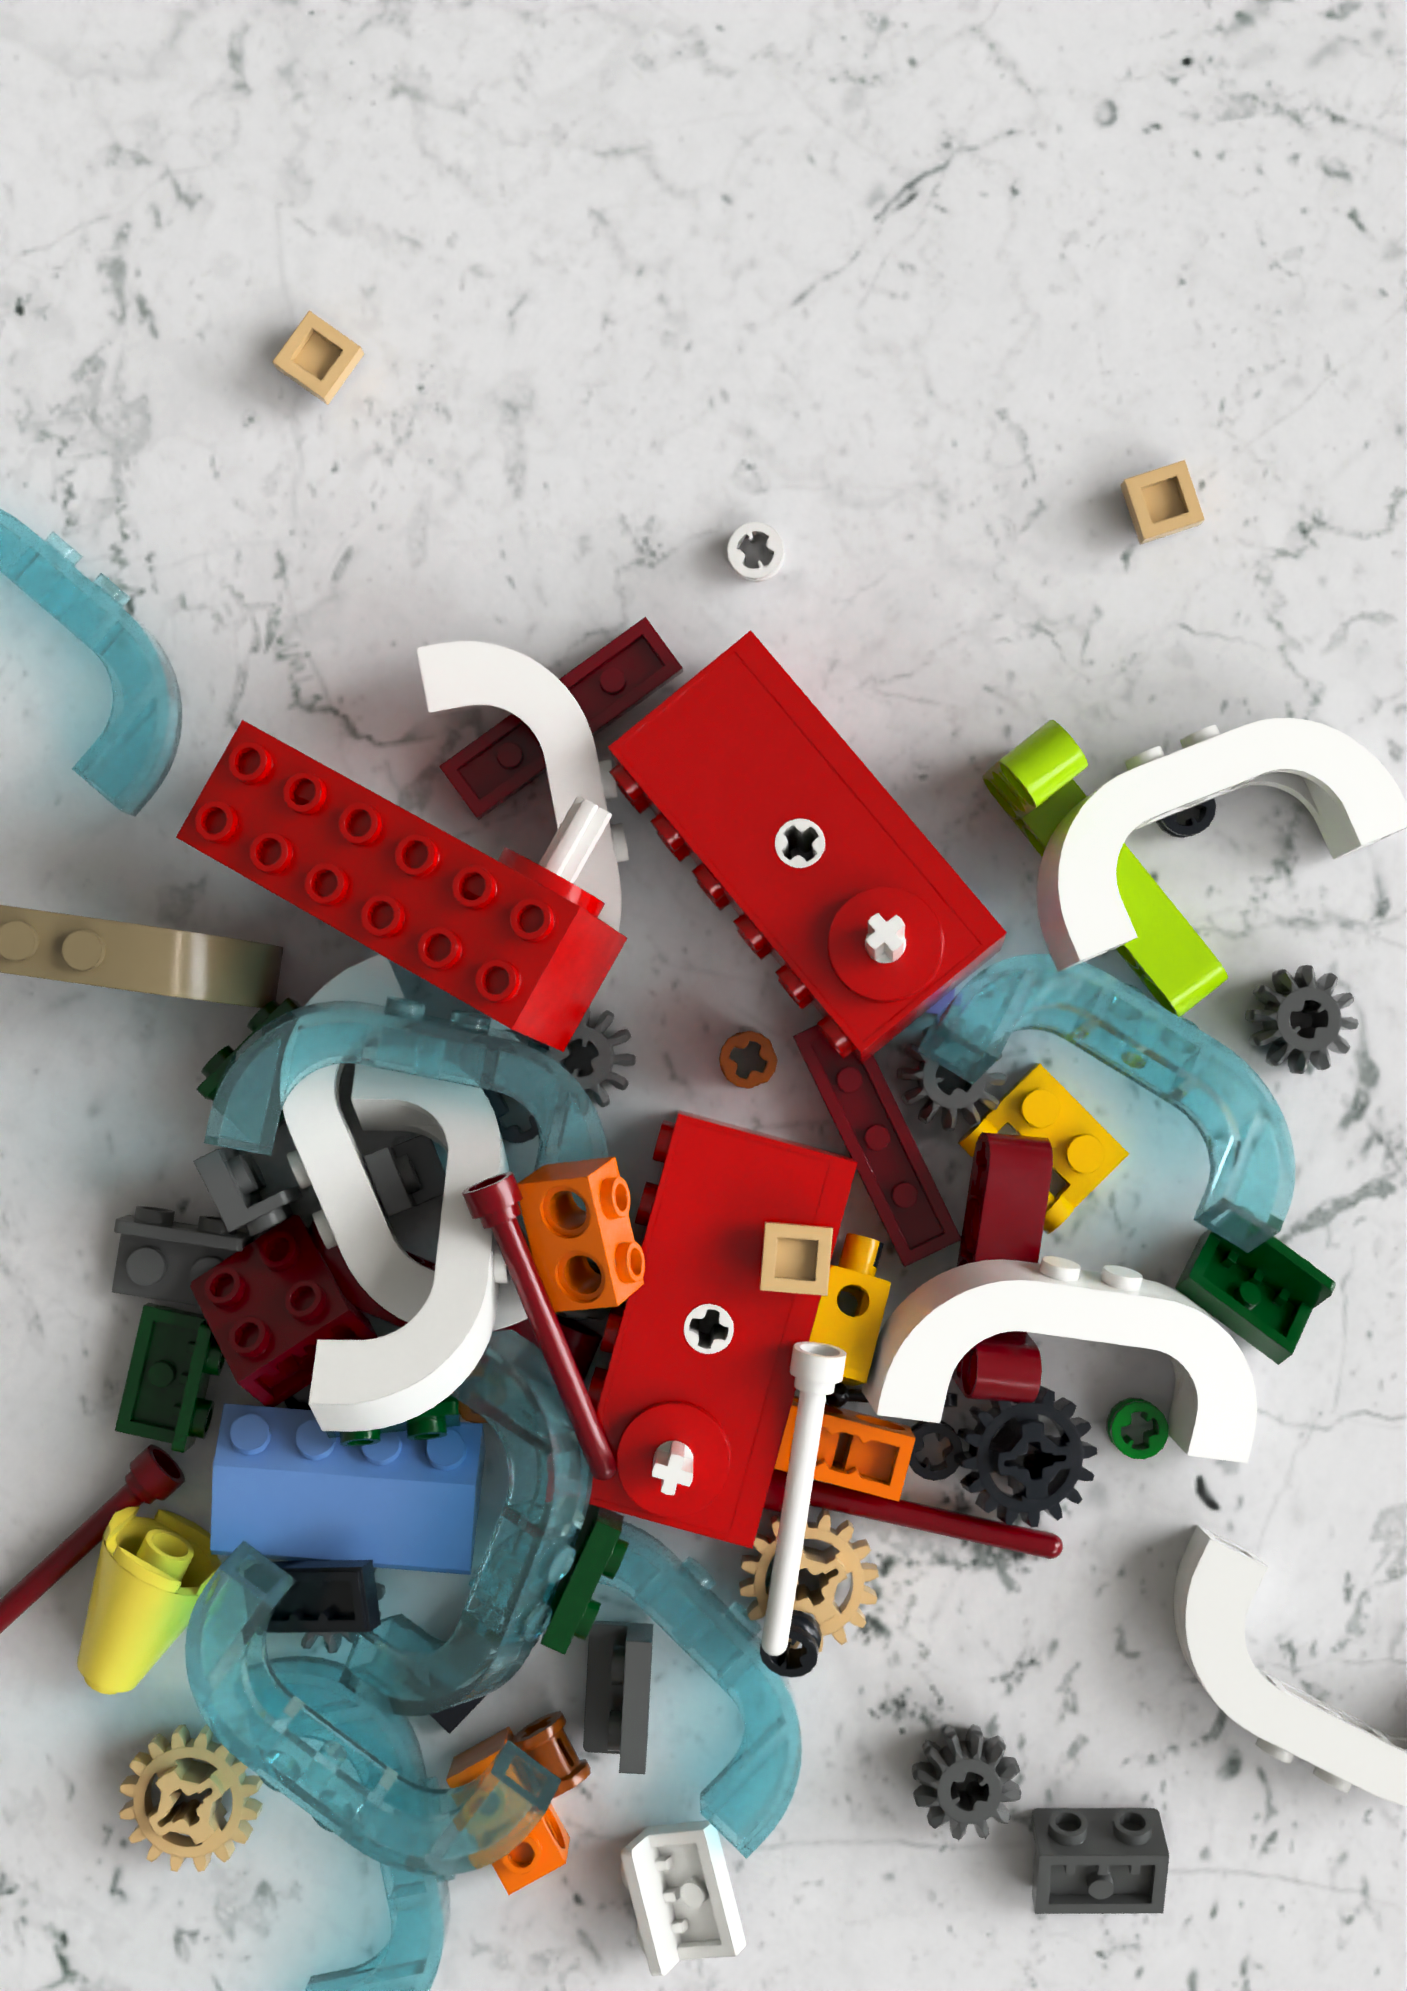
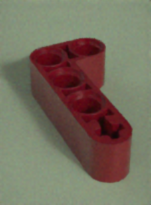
(1004, 1222)

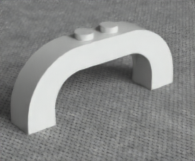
(497, 676)
(1318, 765)
(334, 1167)
(954, 1311)
(422, 1363)
(1209, 1614)

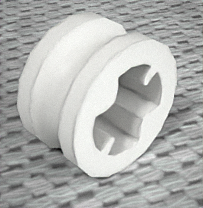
(774, 546)

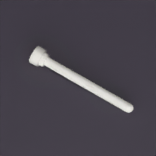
(816, 1372)

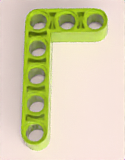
(1037, 792)

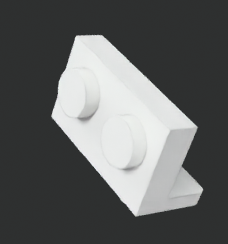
(681, 1895)

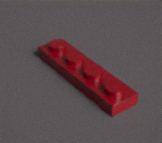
(605, 689)
(881, 1147)

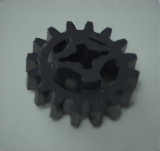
(1031, 1484)

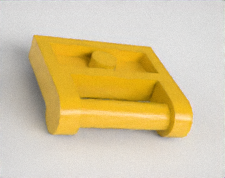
(1080, 1145)

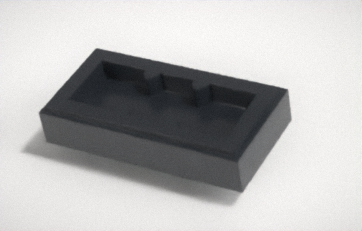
(328, 1598)

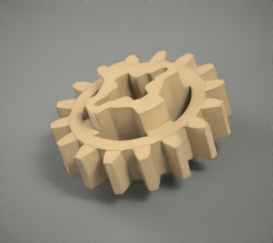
(832, 1568)
(201, 1821)

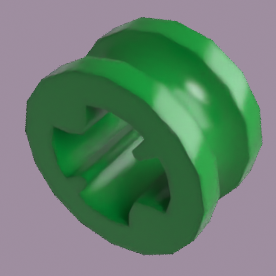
(1152, 1439)

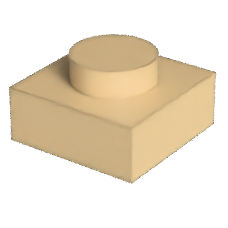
(318, 357)
(1162, 502)
(796, 1258)

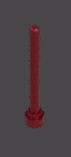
(497, 1206)
(151, 1478)
(921, 1518)

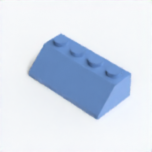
(314, 1500)

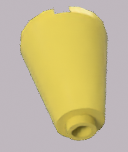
(141, 1595)

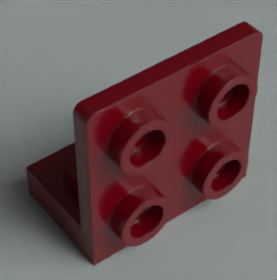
(272, 1309)

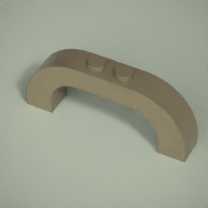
(138, 957)

